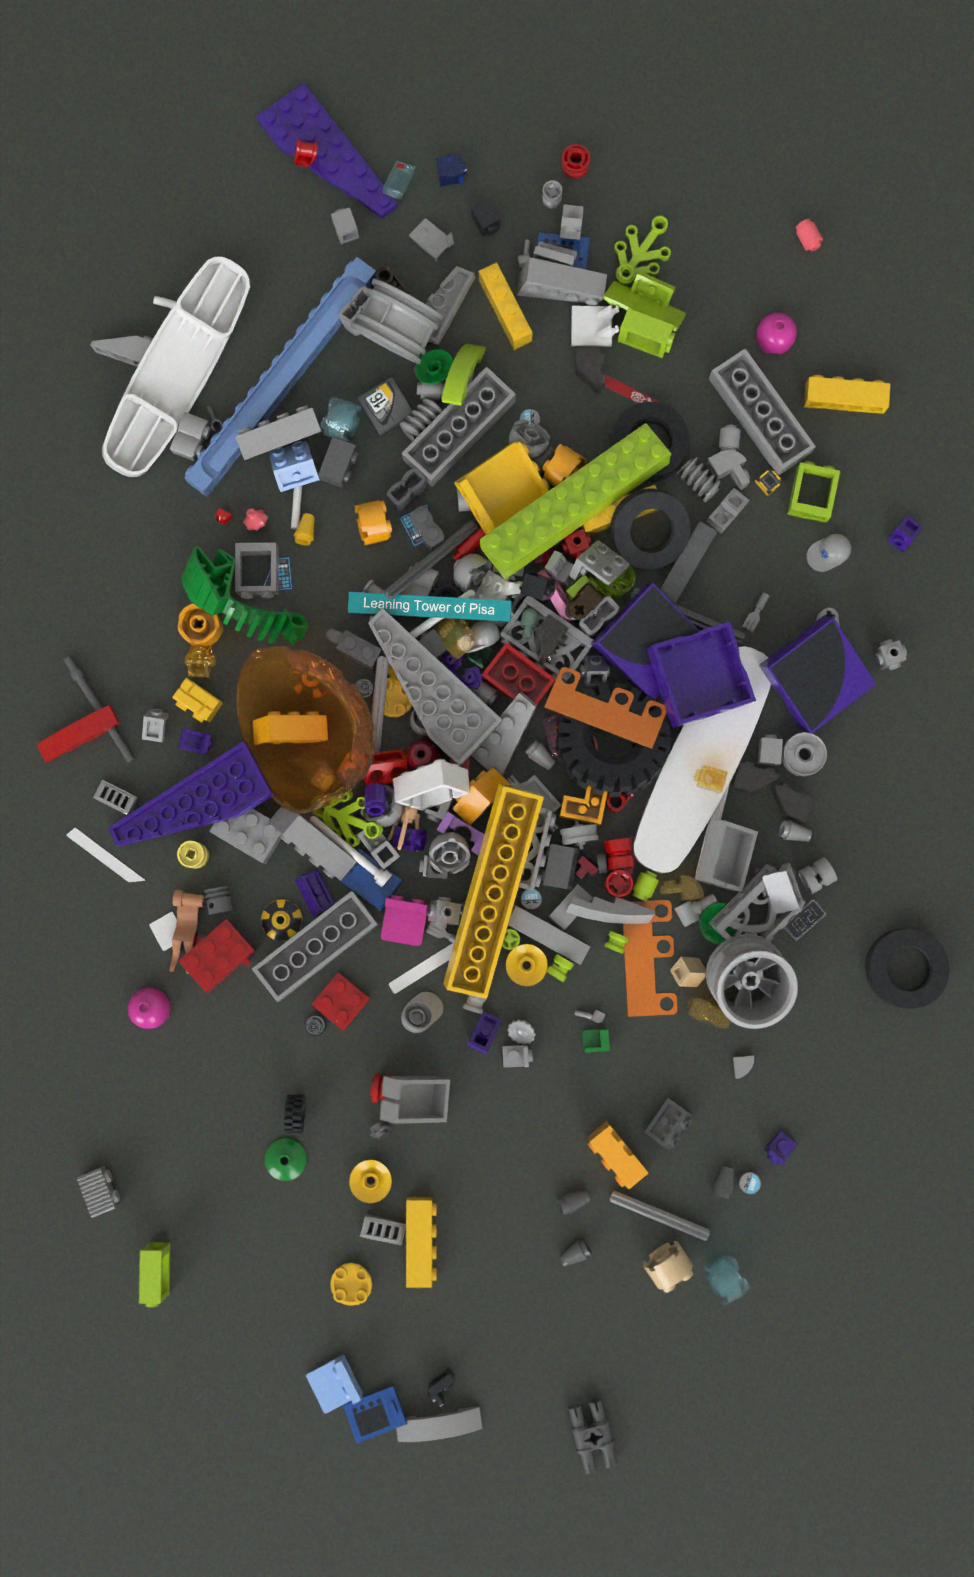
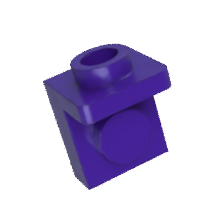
(905, 533)
(414, 838)
(780, 1148)

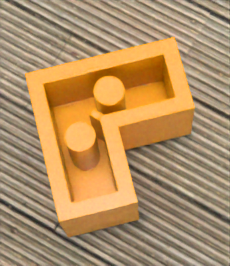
(481, 795)
(585, 810)

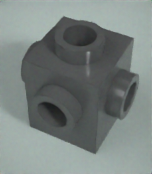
(594, 671)

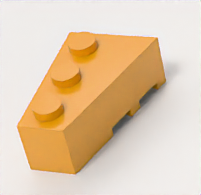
(290, 728)
(616, 1155)

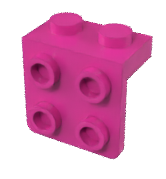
(404, 921)

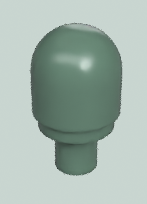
(529, 621)

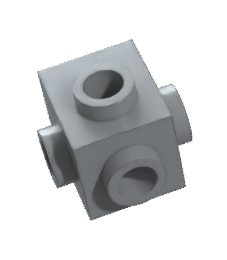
(884, 657)
(443, 912)

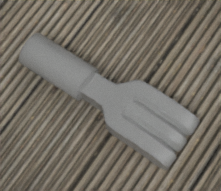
(753, 618)
(440, 932)

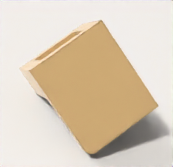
(688, 972)

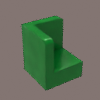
(596, 1040)

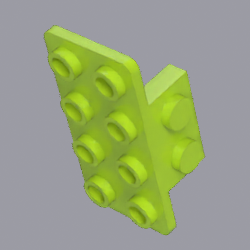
(647, 297)

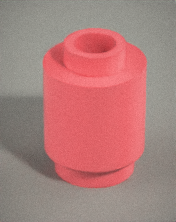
(809, 235)

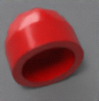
(223, 516)

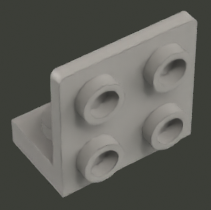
(600, 562)

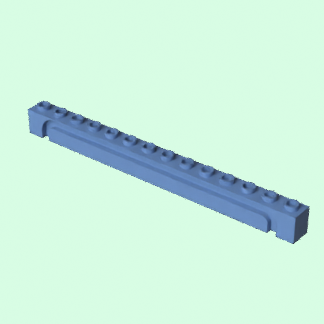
(280, 377)

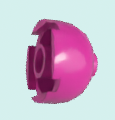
(776, 333)
(149, 1008)

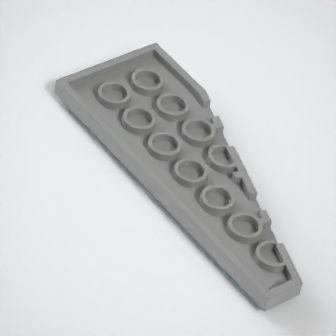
(444, 704)

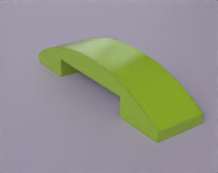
(460, 373)

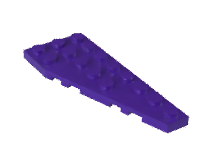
(336, 160)
(209, 795)

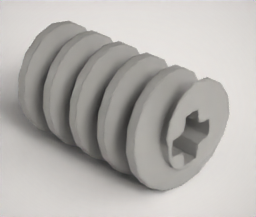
(420, 418)
(699, 479)

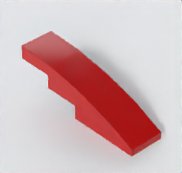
(78, 733)

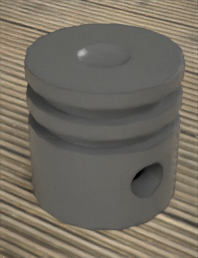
(218, 900)

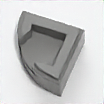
(742, 1065)

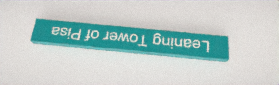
(431, 606)

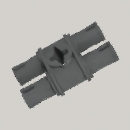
(603, 1436)

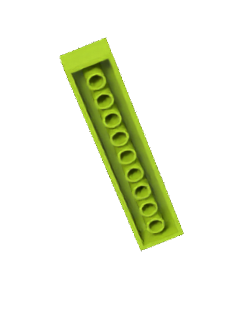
(575, 501)

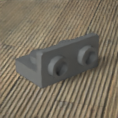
(669, 1124)

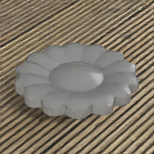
(521, 1032)

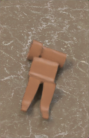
(186, 922)

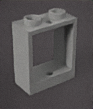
(257, 549)

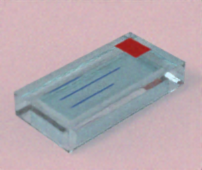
(398, 180)

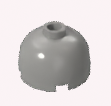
(533, 437)
(470, 572)
(391, 812)
(449, 853)

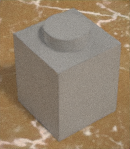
(345, 225)
(769, 750)

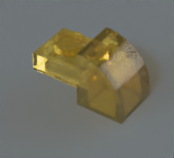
(687, 887)

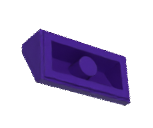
(315, 892)

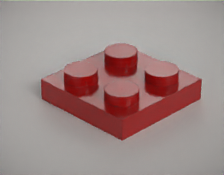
(341, 1001)

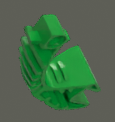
(210, 588)

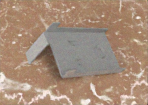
(431, 238)

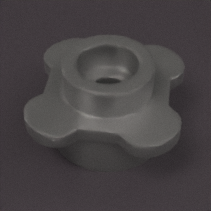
(380, 1130)

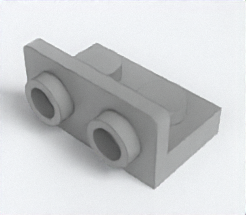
(555, 254)

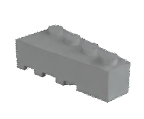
(560, 282)
(278, 433)
(312, 842)

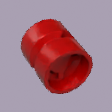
(619, 854)
(618, 883)

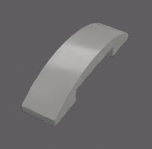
(440, 1426)

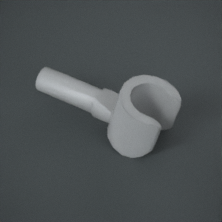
(522, 259)
(596, 1017)

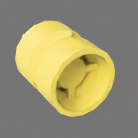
(193, 854)

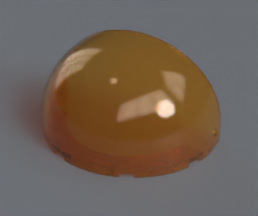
(306, 774)

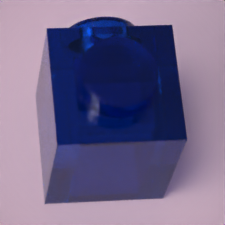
(451, 170)

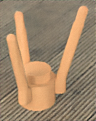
(407, 817)

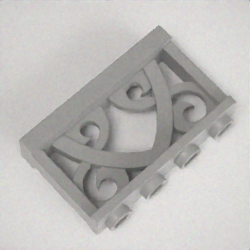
(575, 639)
(535, 879)
(740, 903)

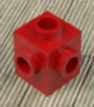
(573, 550)

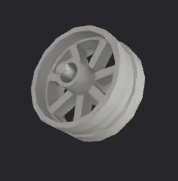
(579, 834)

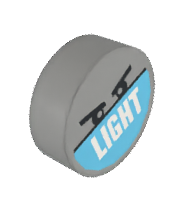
(530, 415)
(531, 899)
(749, 1182)

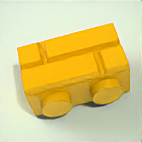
(197, 700)

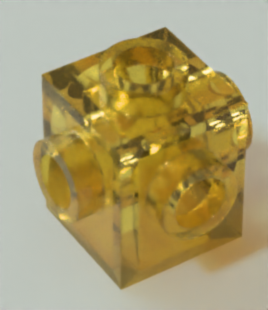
(200, 661)

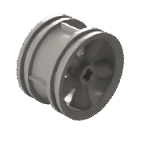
(396, 321)
(779, 993)

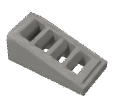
(130, 805)
(381, 1237)

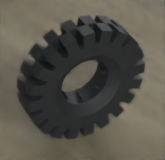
(605, 773)

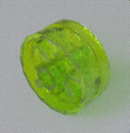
(609, 591)

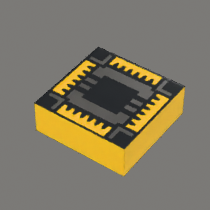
(769, 481)

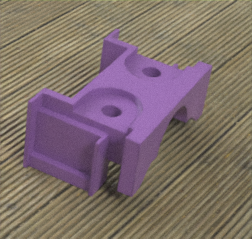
(450, 822)

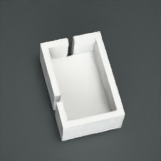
(431, 785)

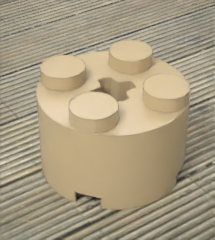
(668, 1266)

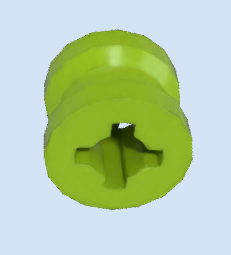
(511, 939)
(616, 942)

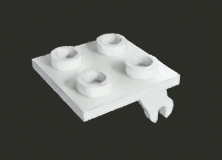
(593, 325)
(496, 587)

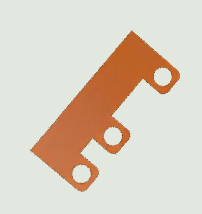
(605, 716)
(640, 964)

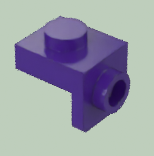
(195, 741)

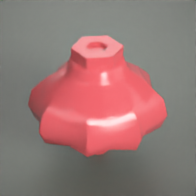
(255, 519)

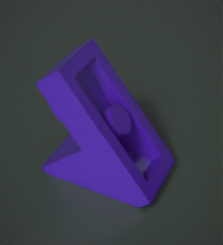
(484, 1032)

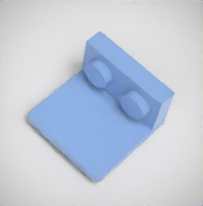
(293, 465)
(334, 1384)

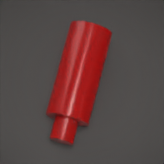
(470, 545)

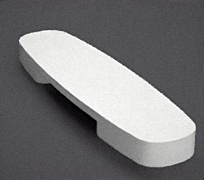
(175, 366)
(677, 807)

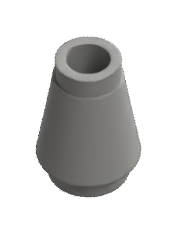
(539, 754)
(792, 831)

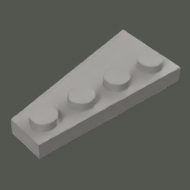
(448, 300)
(501, 743)

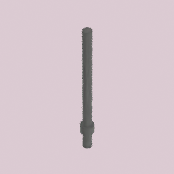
(78, 676)

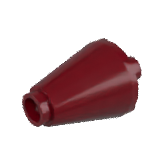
(431, 750)

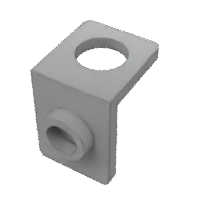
(426, 868)

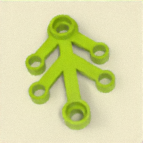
(640, 253)
(343, 817)

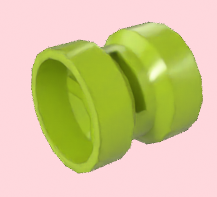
(560, 967)

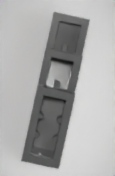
(688, 561)

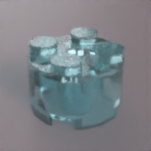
(341, 419)
(725, 1279)

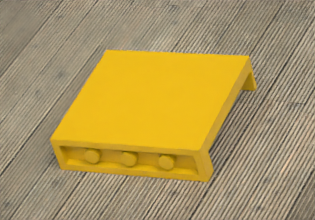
(502, 486)

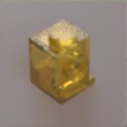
(718, 778)

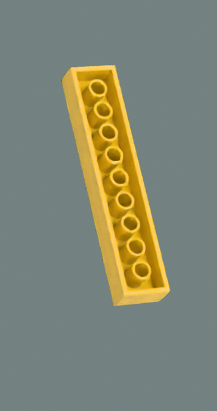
(493, 891)

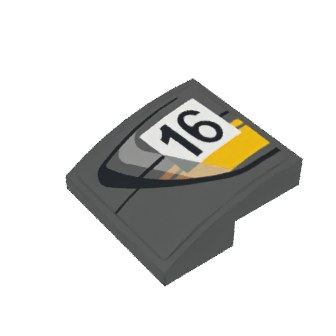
(385, 406)

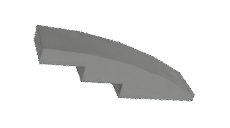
(619, 911)
(548, 935)

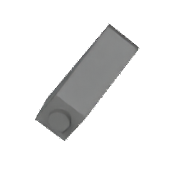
(125, 349)

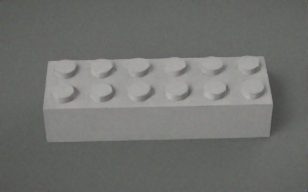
(761, 412)
(459, 427)
(315, 946)

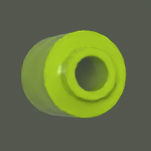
(645, 885)

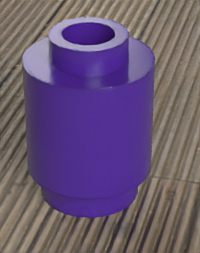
(375, 799)

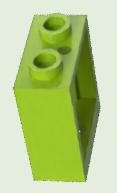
(646, 333)
(809, 511)
(154, 1273)

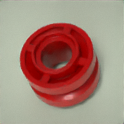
(575, 152)
(377, 1087)

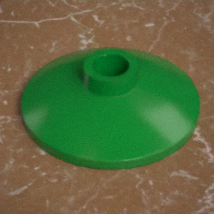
(433, 367)
(707, 930)
(285, 1148)

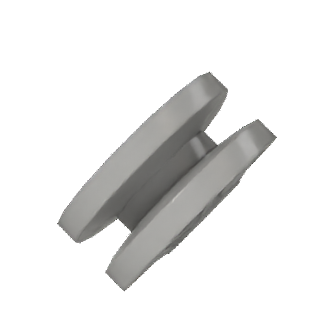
(815, 749)

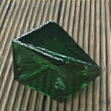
(482, 657)

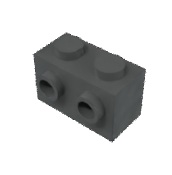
(338, 462)
(560, 866)

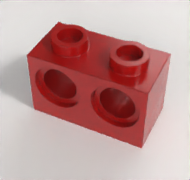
(386, 766)

